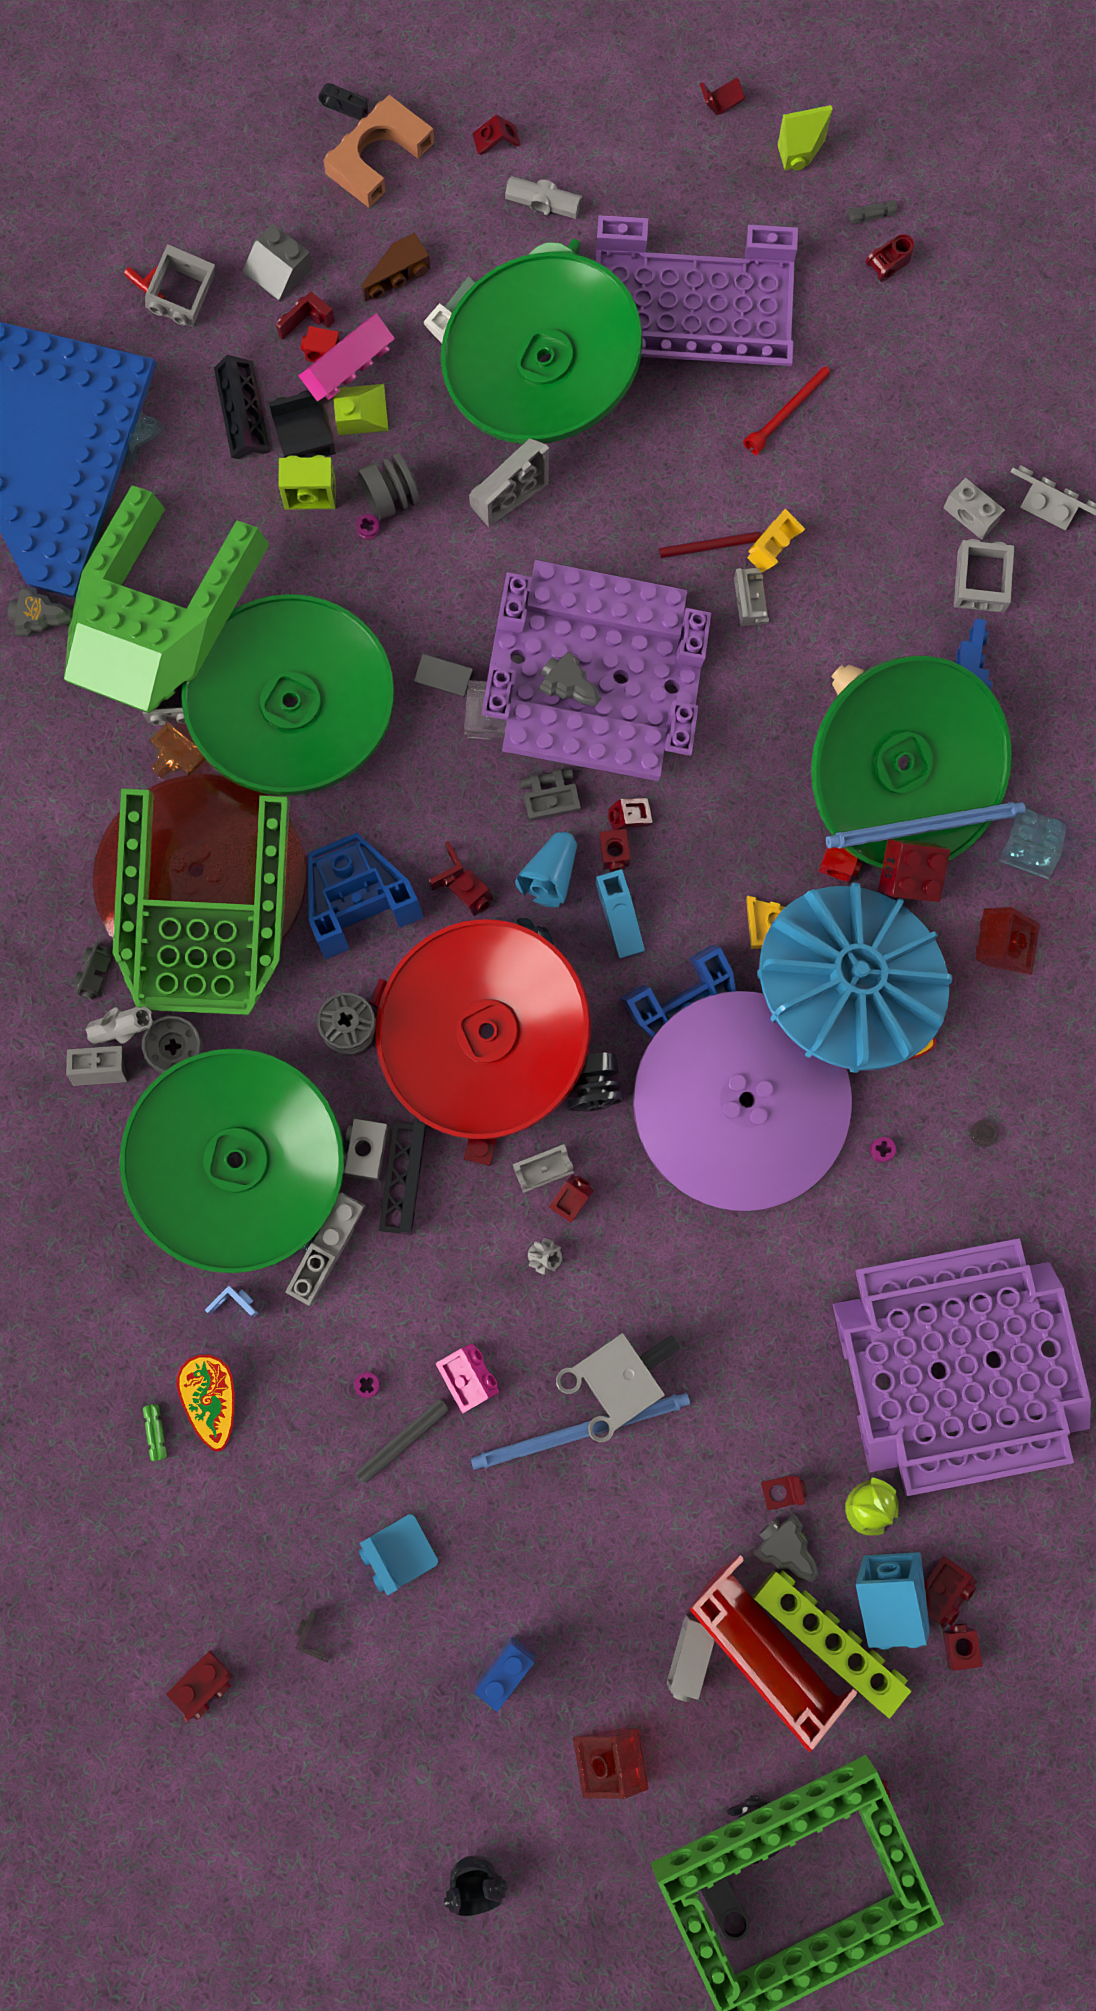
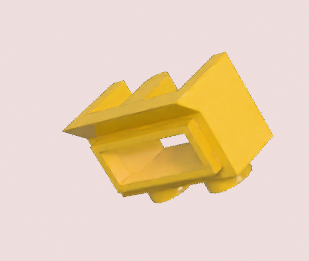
(773, 540)

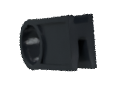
(343, 101)
(722, 1902)

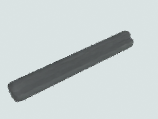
(402, 1440)

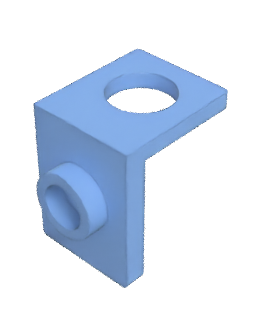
(241, 1297)

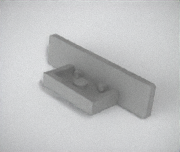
(1049, 502)

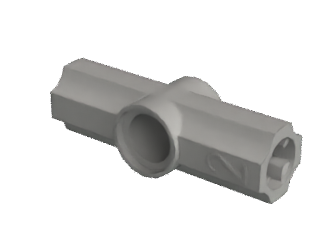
(543, 197)
(119, 1025)

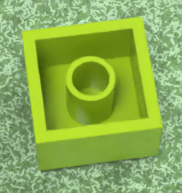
(307, 482)

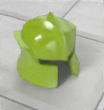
(872, 1507)

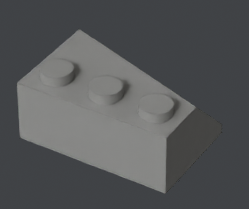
(512, 482)

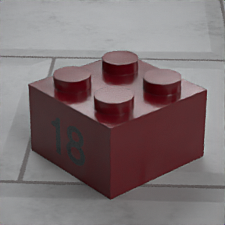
(914, 870)

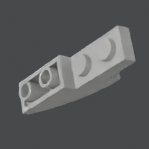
(325, 1249)

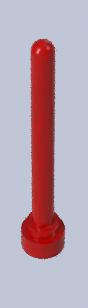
(758, 439)

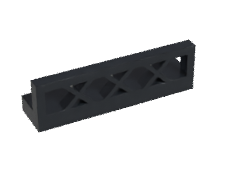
(235, 404)
(412, 1180)

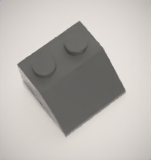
(277, 262)

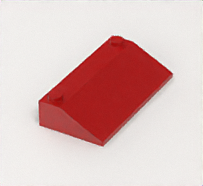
(767, 1658)

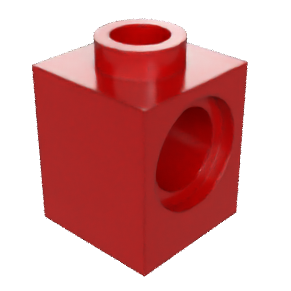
(318, 342)
(840, 864)

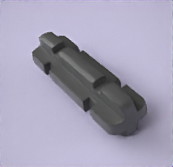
(872, 211)

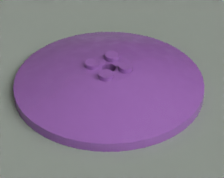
(702, 1133)

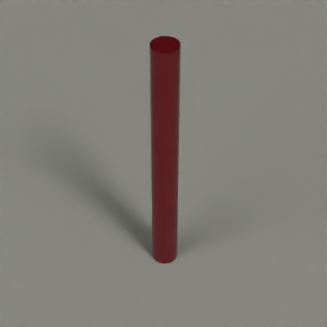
(709, 544)

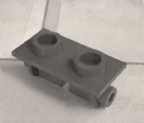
(86, 979)

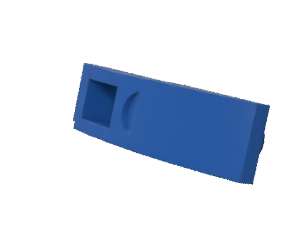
(970, 654)

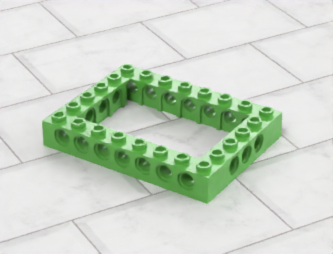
(829, 1952)

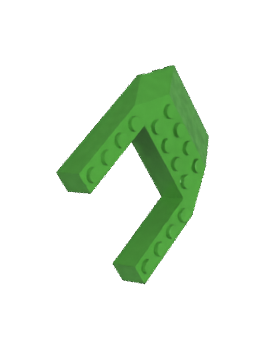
(139, 644)
(197, 952)

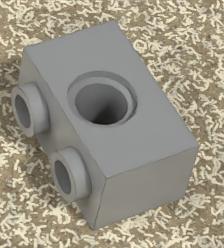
(973, 508)
(370, 1165)

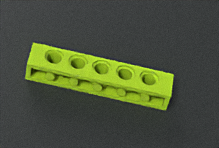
(885, 1698)

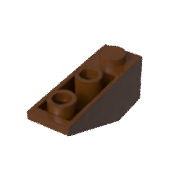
(400, 263)

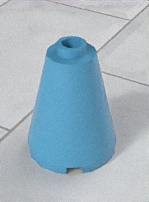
(549, 871)

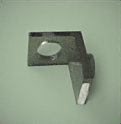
(303, 1632)

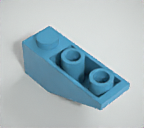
(619, 913)

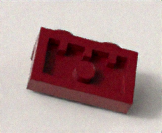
(947, 1590)
(199, 1685)

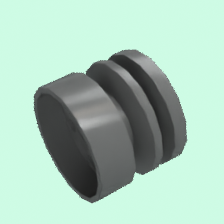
(389, 486)
(160, 1037)
(342, 1039)

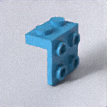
(398, 1554)

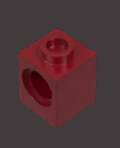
(615, 839)
(971, 1657)

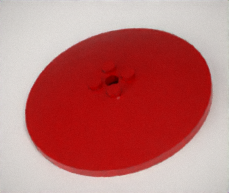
(435, 1018)

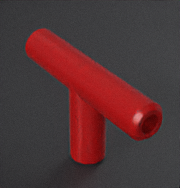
(142, 283)

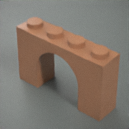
(386, 122)

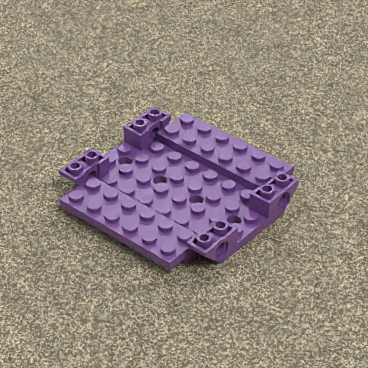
(613, 630)
(977, 1417)

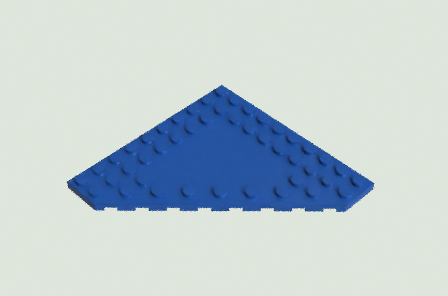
(62, 447)

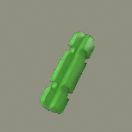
(154, 1432)

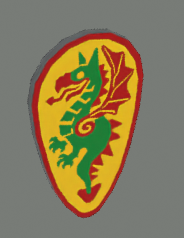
(208, 1398)

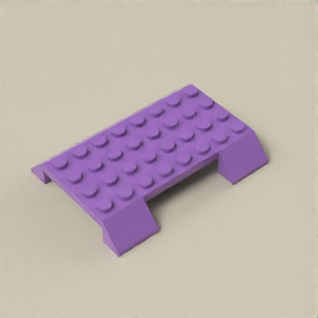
(706, 303)

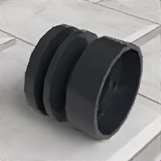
(593, 1088)

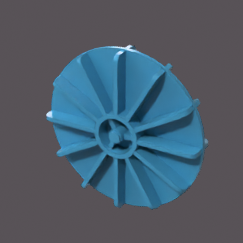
(854, 978)

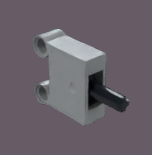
(620, 1380)

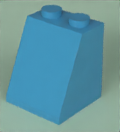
(893, 1600)

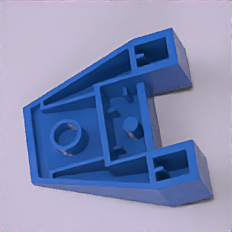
(353, 887)
(715, 979)

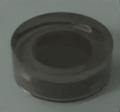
(984, 1133)

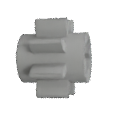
(544, 1256)

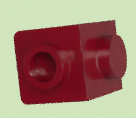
(472, 892)

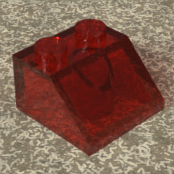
(1007, 940)
(611, 1764)

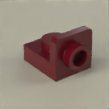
(630, 813)
(480, 1151)
(571, 1197)

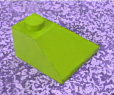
(803, 136)
(361, 409)

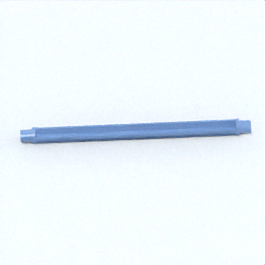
(925, 825)
(571, 1434)

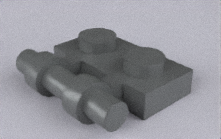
(552, 801)

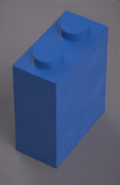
(504, 1674)

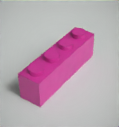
(346, 357)

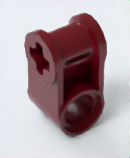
(888, 260)

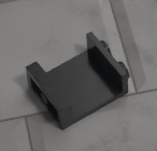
(301, 426)

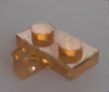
(174, 752)

